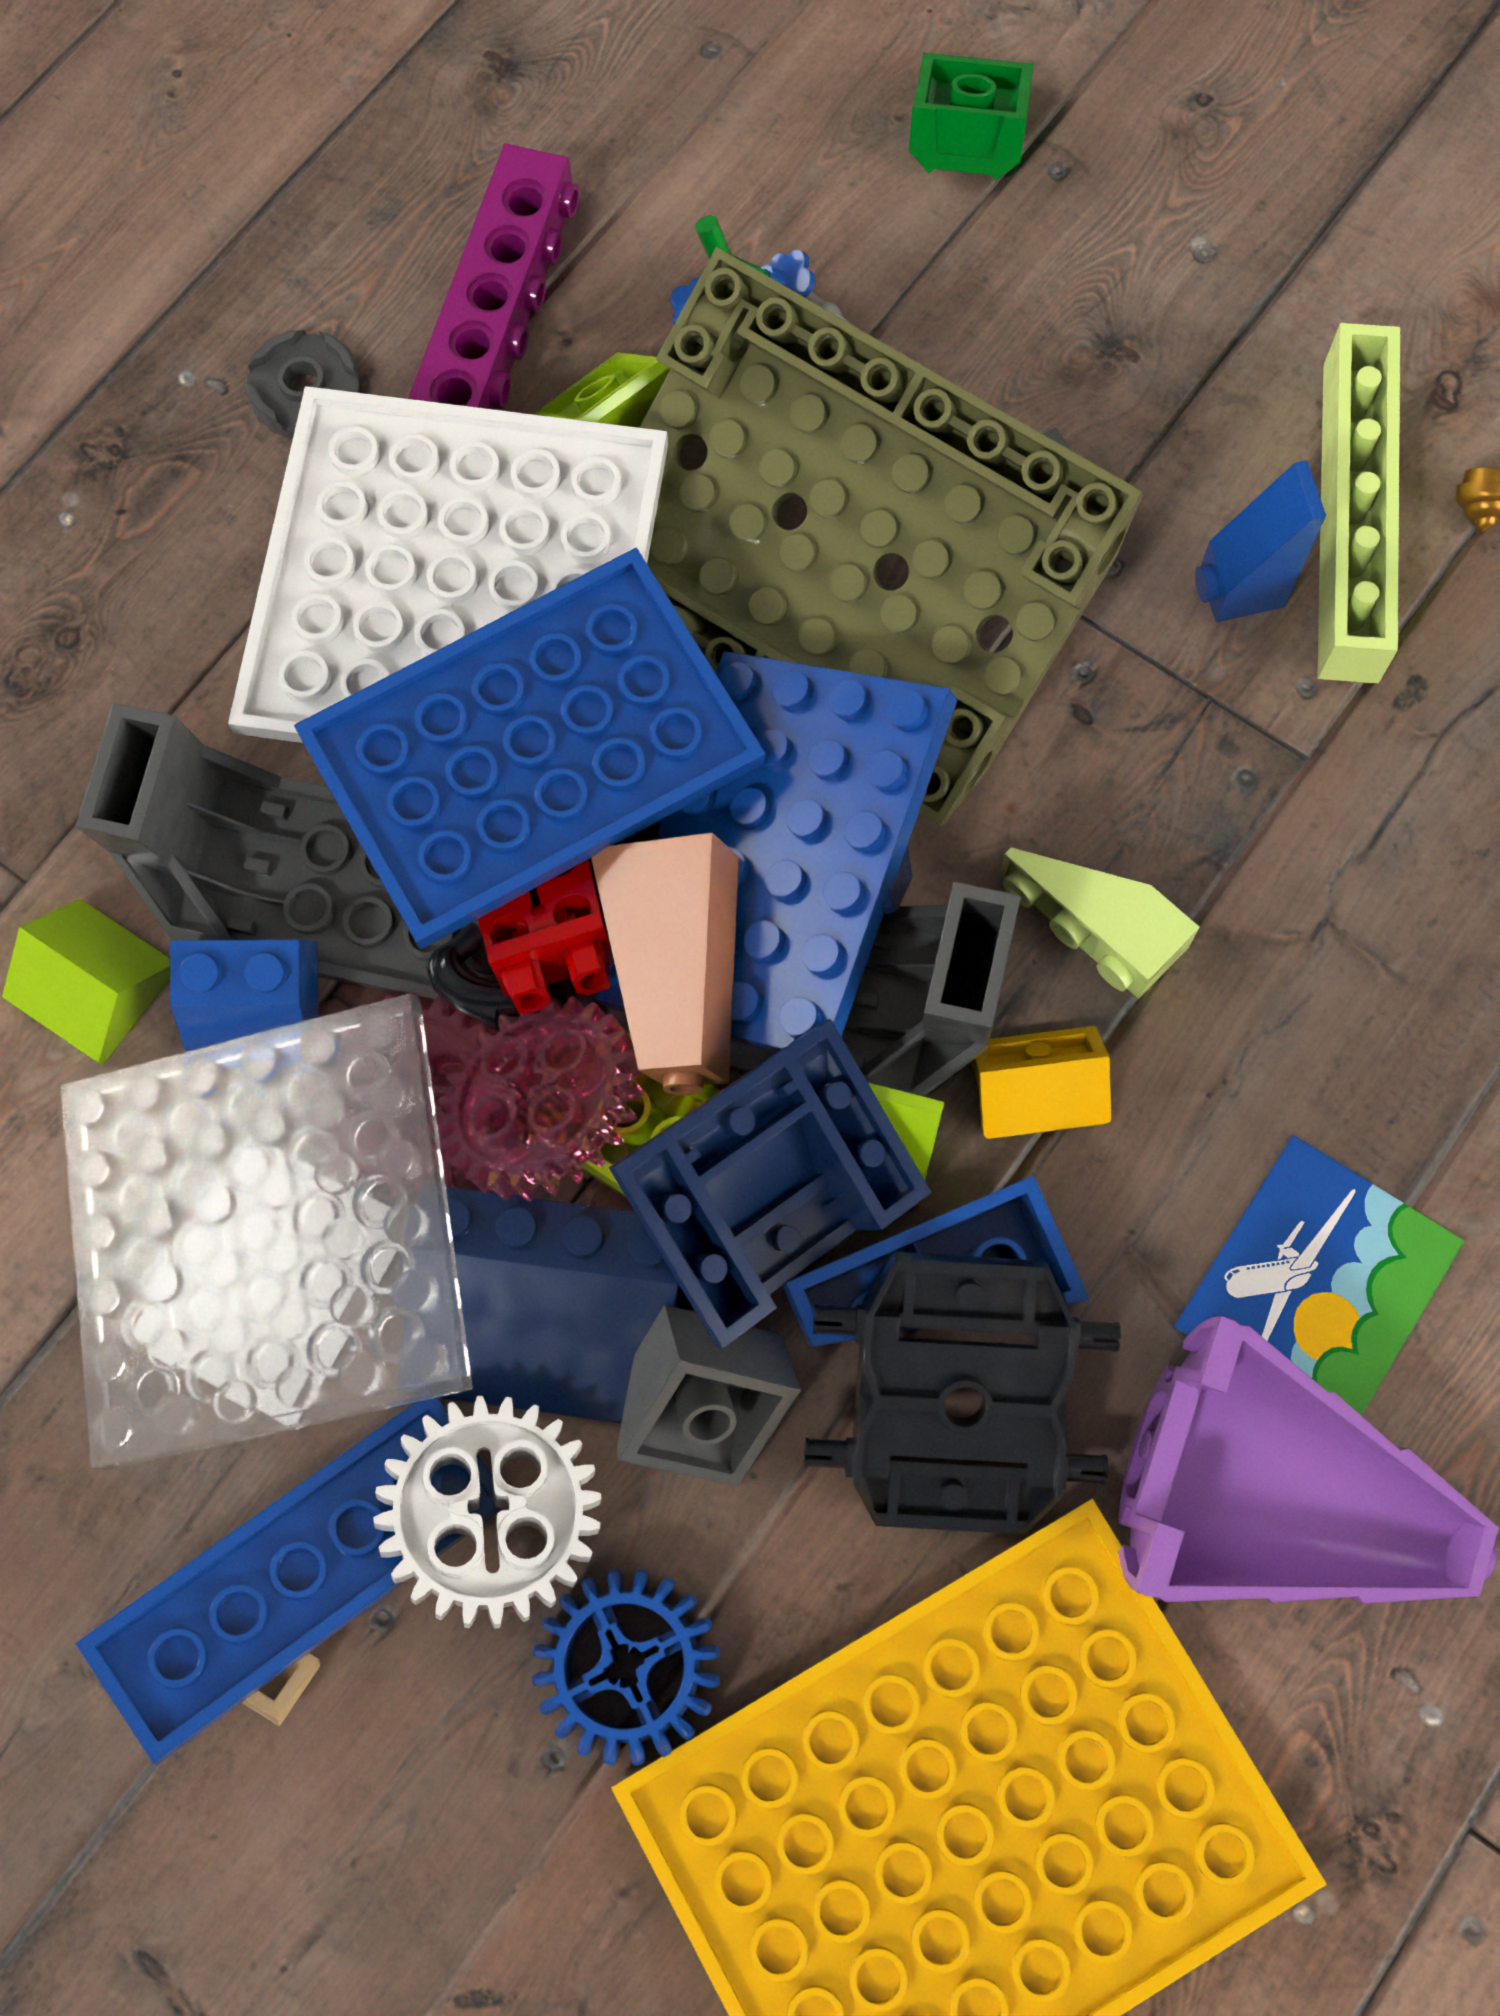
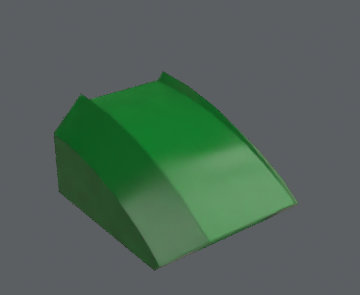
(970, 114)

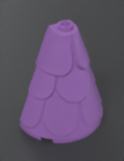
(1284, 1491)

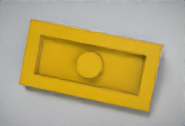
(1043, 1082)

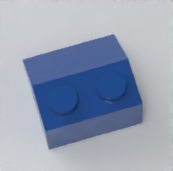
(240, 987)

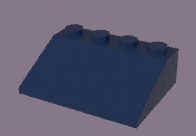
(554, 1301)

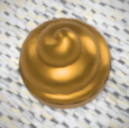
(1480, 496)

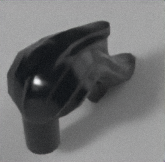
(466, 990)

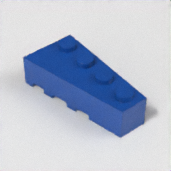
(1000, 1225)

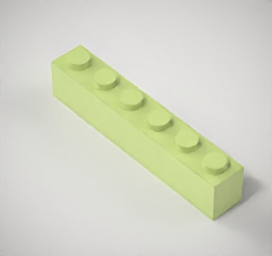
(1360, 504)

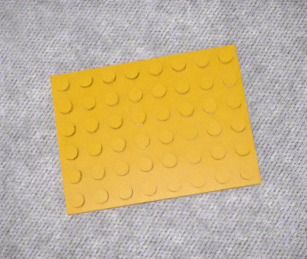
(974, 1809)

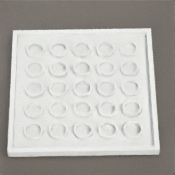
(421, 528)

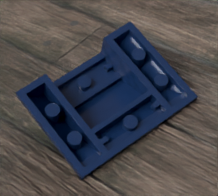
(769, 1179)

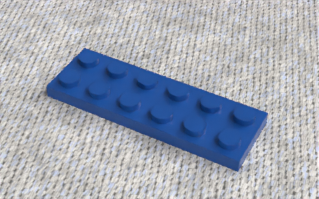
(263, 1593)

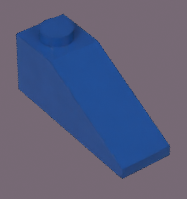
(1263, 549)

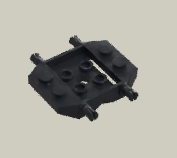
(974, 1471)

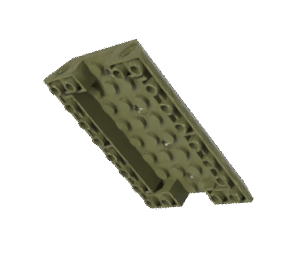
(886, 470)

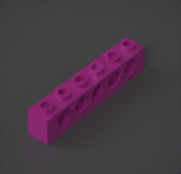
(499, 270)

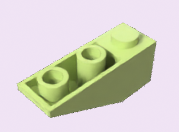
(1114, 919)

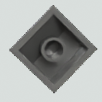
(701, 1404)

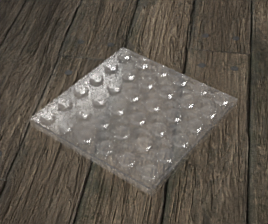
(262, 1236)

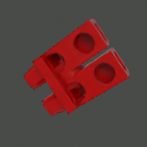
(550, 940)

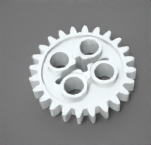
(426, 1516)

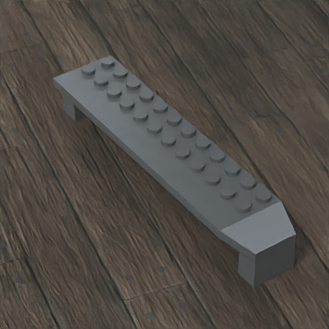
(273, 858)

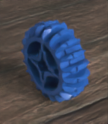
(572, 1693)

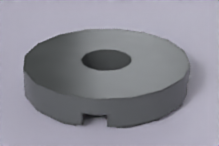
(287, 358)

